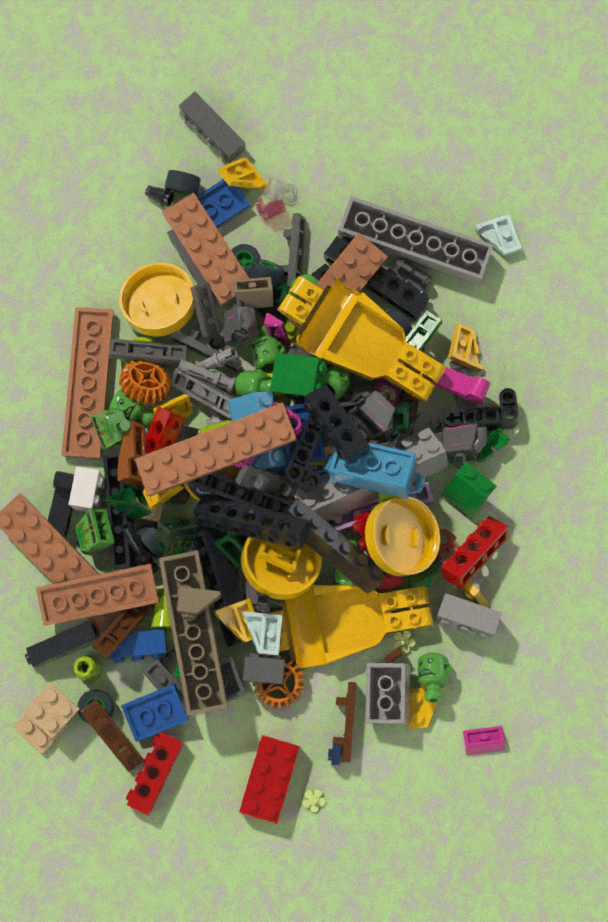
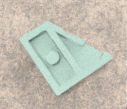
(501, 234)
(265, 631)

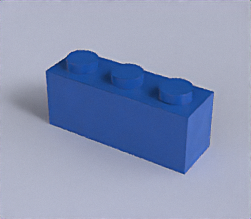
(141, 644)

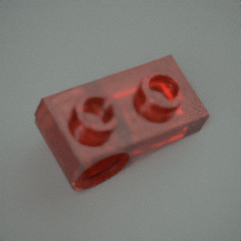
(447, 546)

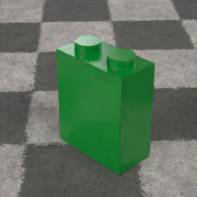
(297, 374)
(469, 489)

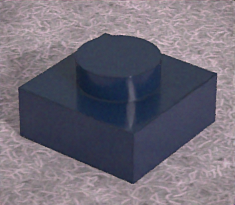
(334, 754)

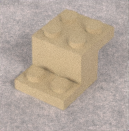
(46, 718)

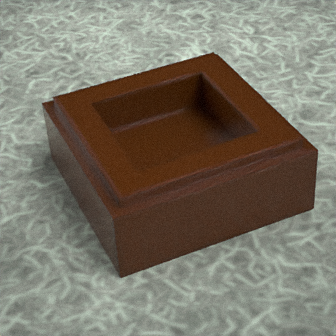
(395, 654)

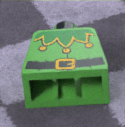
(110, 427)
(94, 531)

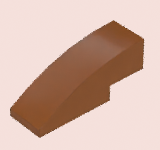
(132, 447)

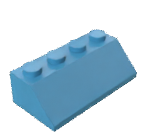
(249, 404)

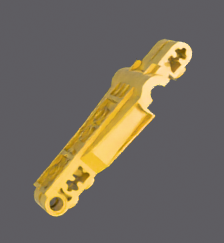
(358, 337)
(344, 620)

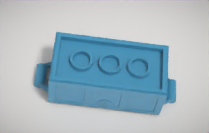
(381, 470)

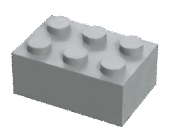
(468, 616)
(388, 693)

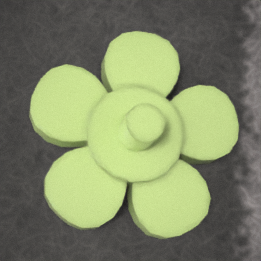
(404, 641)
(313, 800)

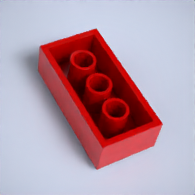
(269, 779)

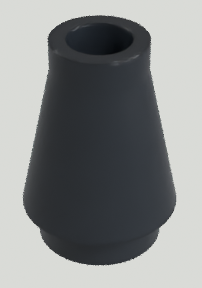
(160, 195)

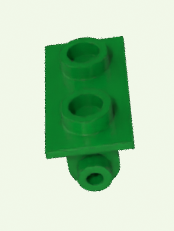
(496, 440)

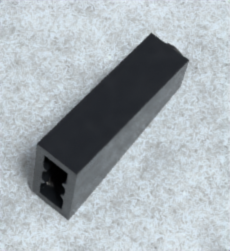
(62, 644)

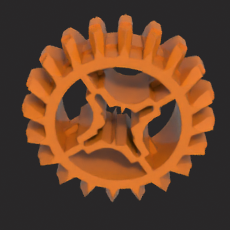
(144, 382)
(289, 696)

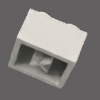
(86, 489)

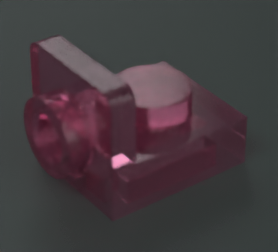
(272, 209)

